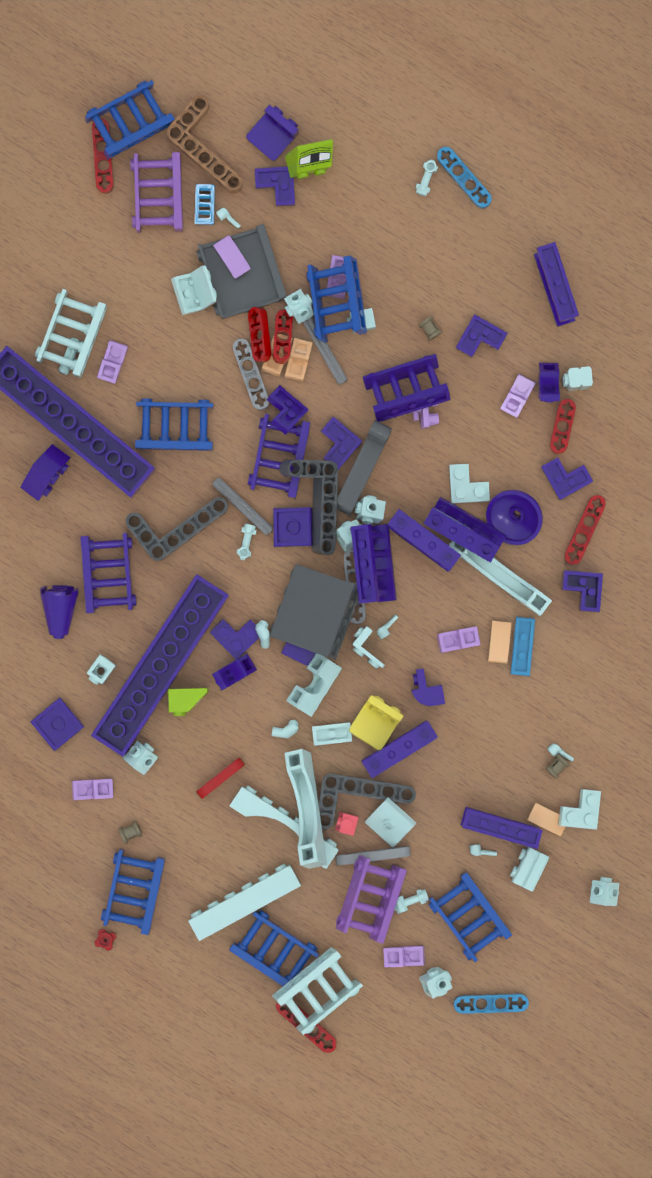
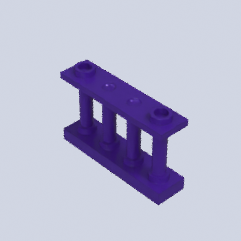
(556, 284)
(412, 402)
(297, 449)
(465, 529)
(423, 540)
(373, 563)
(90, 565)
(399, 749)
(501, 827)

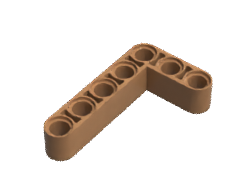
(200, 149)

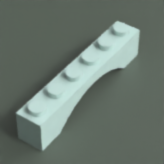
(506, 579)
(250, 804)
(311, 842)

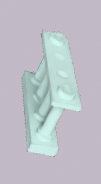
(90, 330)
(300, 984)

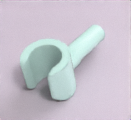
(223, 213)
(383, 632)
(554, 749)
(476, 850)

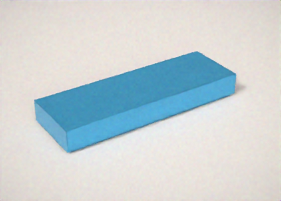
(522, 646)

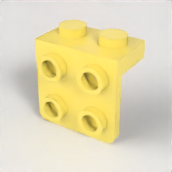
(375, 722)

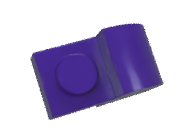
(548, 382)
(234, 672)
(427, 695)

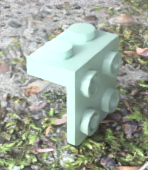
(194, 290)
(361, 635)

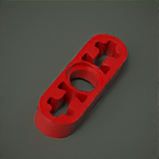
(261, 320)
(277, 343)
(560, 411)
(220, 778)

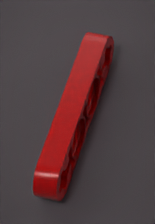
(99, 156)
(587, 531)
(328, 1036)

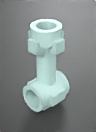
(430, 167)
(248, 531)
(401, 905)

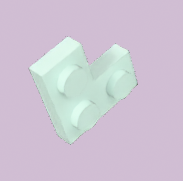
(462, 490)
(585, 815)

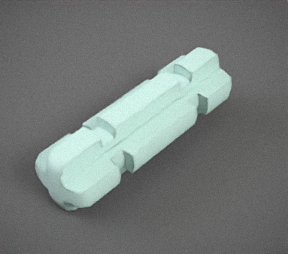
(70, 354)

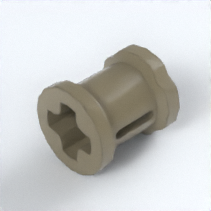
(430, 328)
(557, 766)
(130, 832)

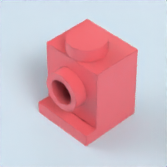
(346, 823)

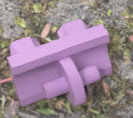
(425, 418)

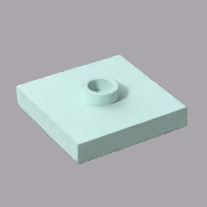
(390, 822)

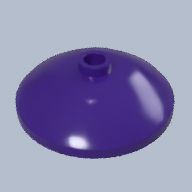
(518, 528)

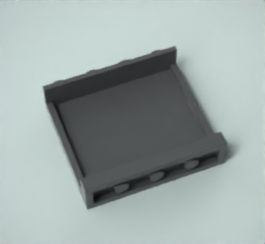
(253, 288)
(315, 612)

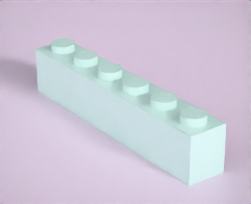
(244, 902)

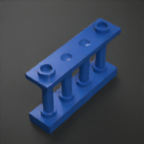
(129, 138)
(354, 304)
(165, 442)
(148, 904)
(488, 915)
(257, 959)

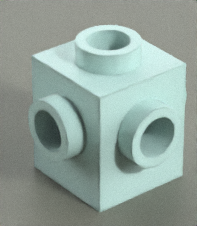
(299, 306)
(370, 510)
(344, 536)
(141, 757)
(604, 892)
(436, 982)

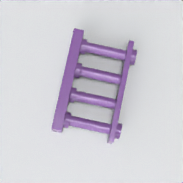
(173, 182)
(387, 904)

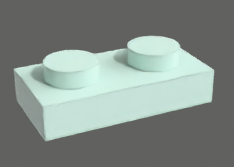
(331, 734)

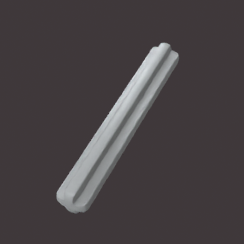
(326, 353)
(241, 505)

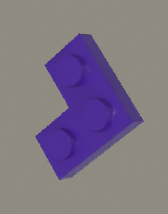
(280, 180)
(478, 331)
(290, 408)
(344, 441)
(564, 483)
(235, 642)

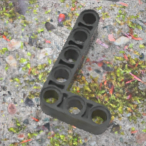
(363, 467)
(320, 498)
(178, 531)
(359, 791)

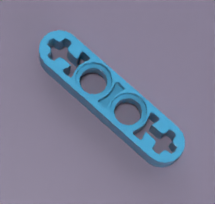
(467, 175)
(491, 998)

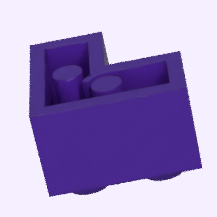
(45, 472)
(588, 585)

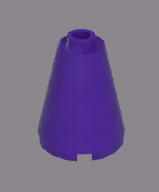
(59, 608)

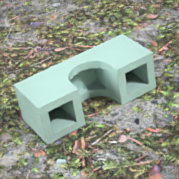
(310, 697)

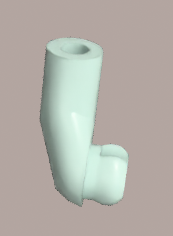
(263, 633)
(287, 731)

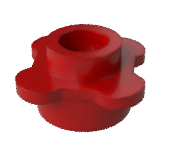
(100, 940)

